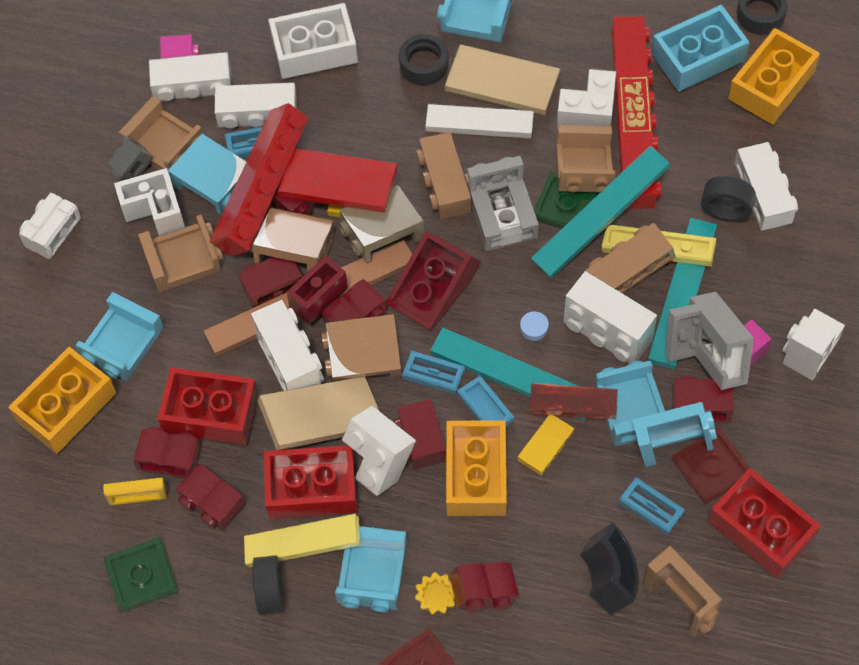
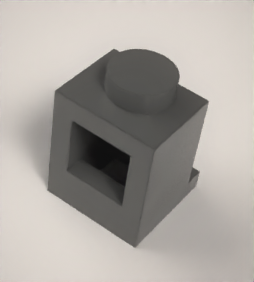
(130, 159)

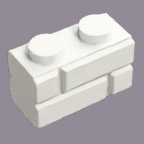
(49, 225)

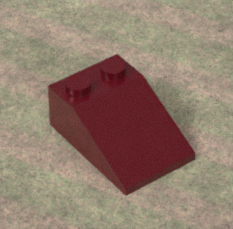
(432, 280)

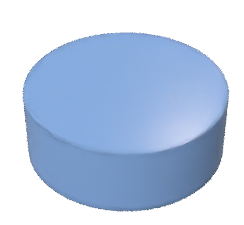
(534, 326)

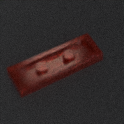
(573, 401)

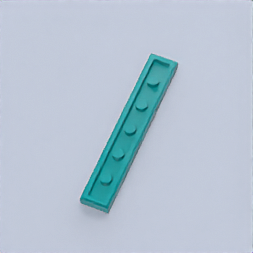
(600, 212)
(683, 286)
(492, 364)

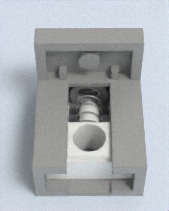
(494, 185)
(712, 335)

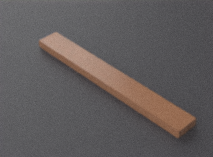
(241, 330)

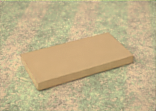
(502, 79)
(314, 411)

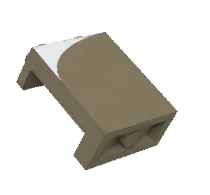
(375, 229)

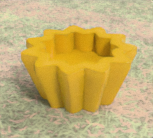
(435, 594)

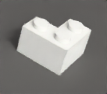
(589, 106)
(152, 196)
(811, 343)
(381, 445)

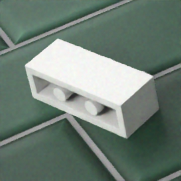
(189, 76)
(250, 103)
(761, 169)

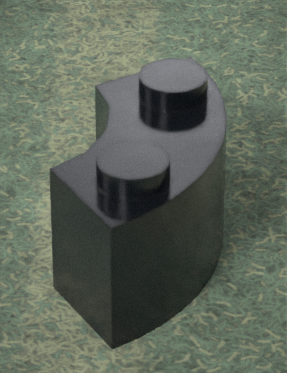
(611, 569)

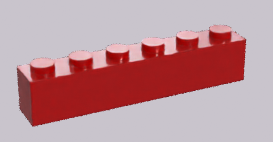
(259, 180)

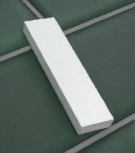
(479, 121)

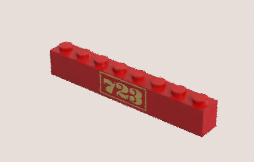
(634, 98)

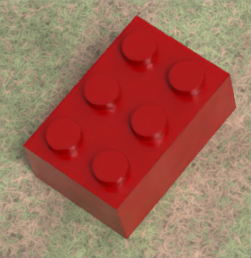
(208, 405)
(310, 482)
(763, 523)

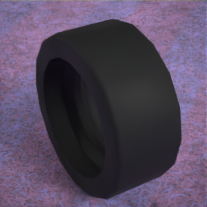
(760, 25)
(419, 43)
(732, 188)
(268, 585)

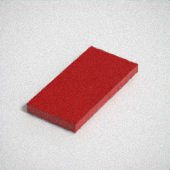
(338, 180)

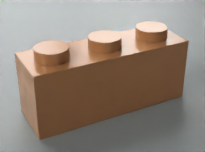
(444, 175)
(633, 259)

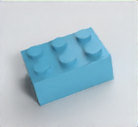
(700, 48)

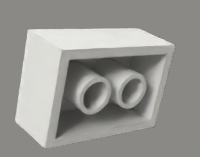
(313, 40)
(609, 318)
(286, 347)

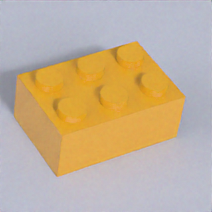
(773, 76)
(62, 400)
(476, 468)

